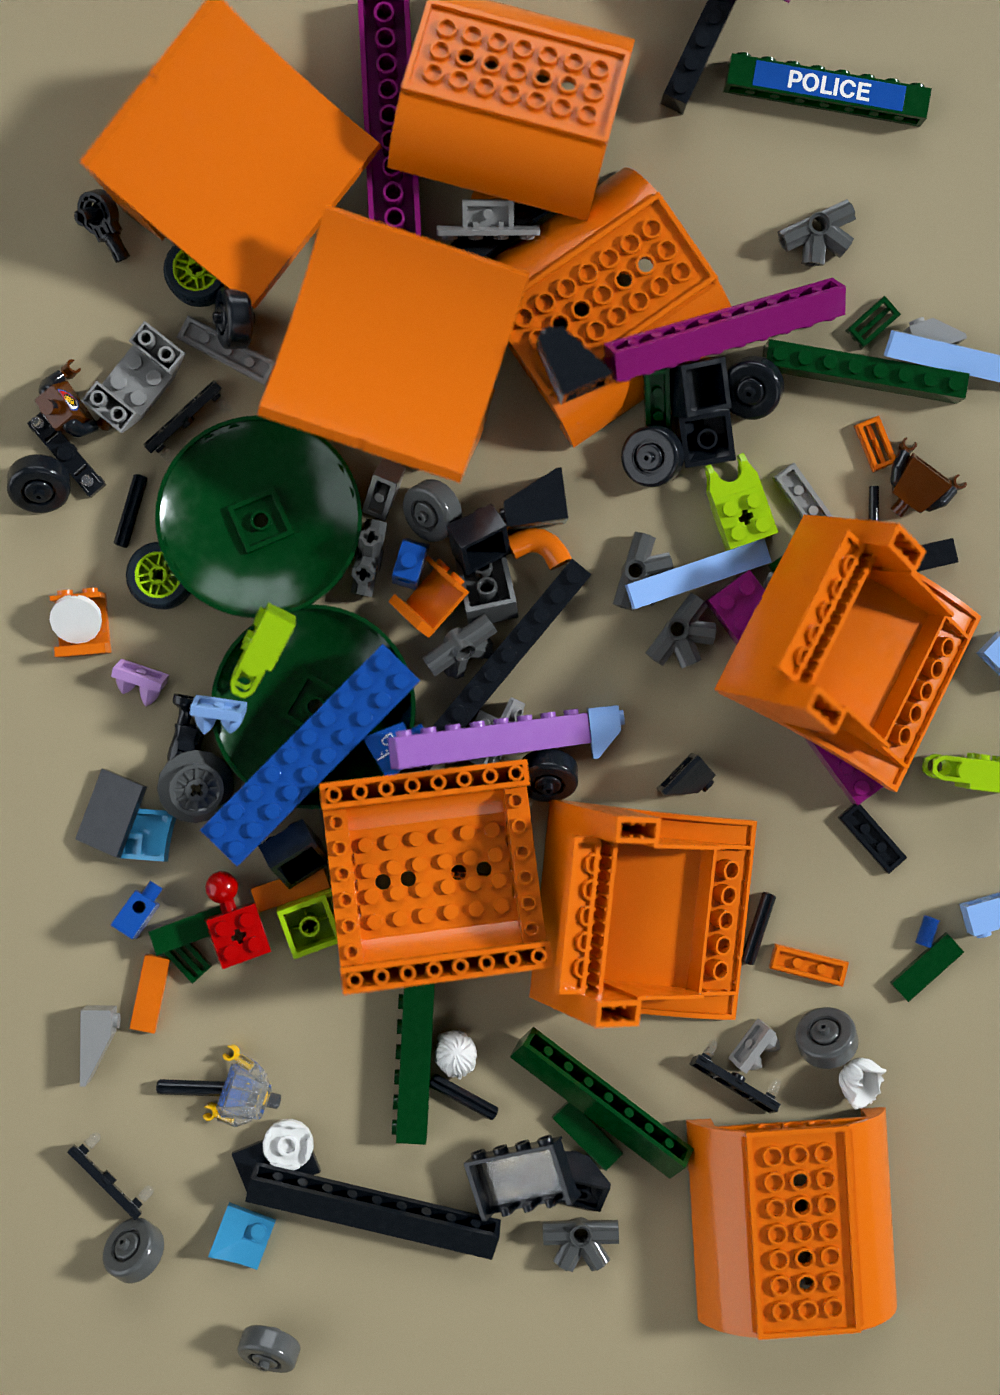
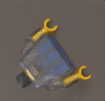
(244, 1092)

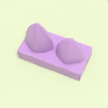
(132, 674)

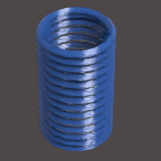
(926, 931)

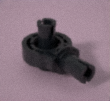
(102, 221)

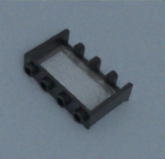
(521, 1177)

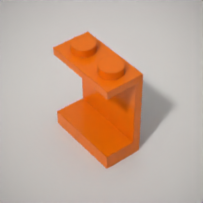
(432, 599)
(99, 644)

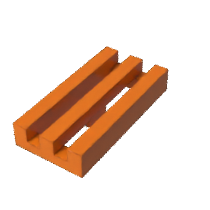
(866, 446)

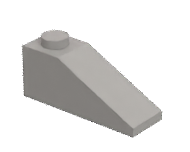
(97, 1030)

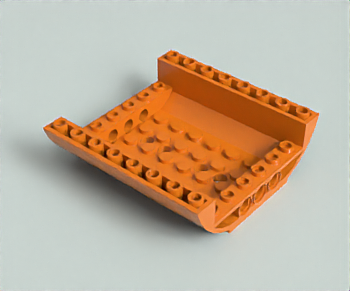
(501, 125)
(580, 263)
(439, 924)
(752, 1234)

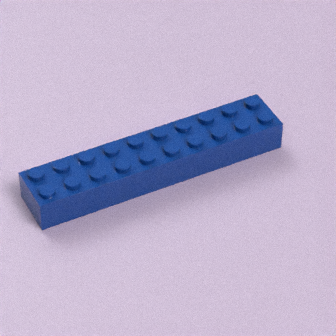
(310, 755)

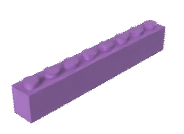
(488, 740)

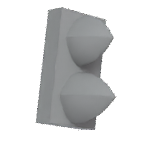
(748, 1051)

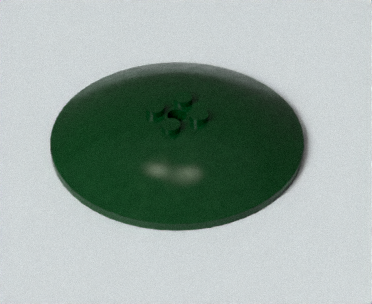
(249, 471)
(314, 664)

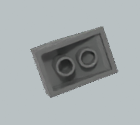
(490, 592)

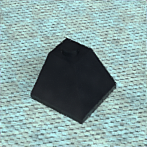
(707, 438)
(688, 777)
(589, 1182)

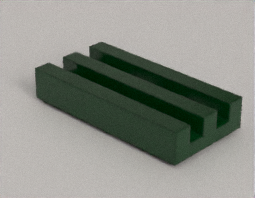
(856, 336)
(183, 968)

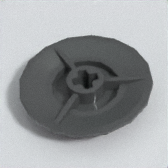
(195, 768)

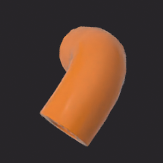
(539, 542)

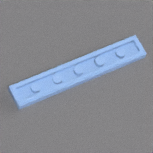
(943, 355)
(697, 574)

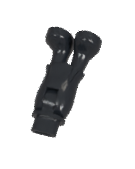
(186, 736)

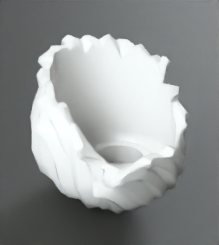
(455, 1053)
(861, 1082)

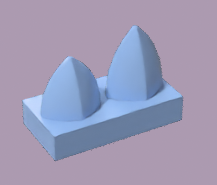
(208, 709)

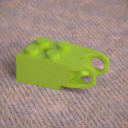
(736, 497)
(262, 647)
(968, 772)
(314, 907)

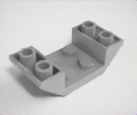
(136, 379)

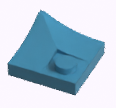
(150, 836)
(242, 1236)

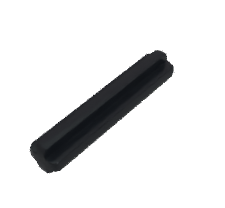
(130, 510)
(758, 928)
(189, 1087)
(463, 1097)

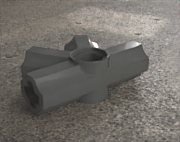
(816, 242)
(640, 555)
(368, 557)
(693, 632)
(460, 646)
(574, 1246)

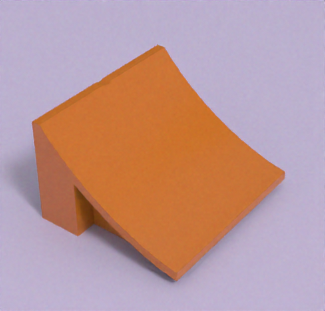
(229, 152)
(394, 344)
(851, 644)
(643, 913)

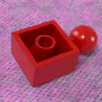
(221, 889)

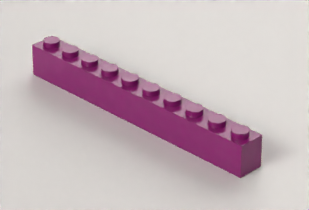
(724, 329)

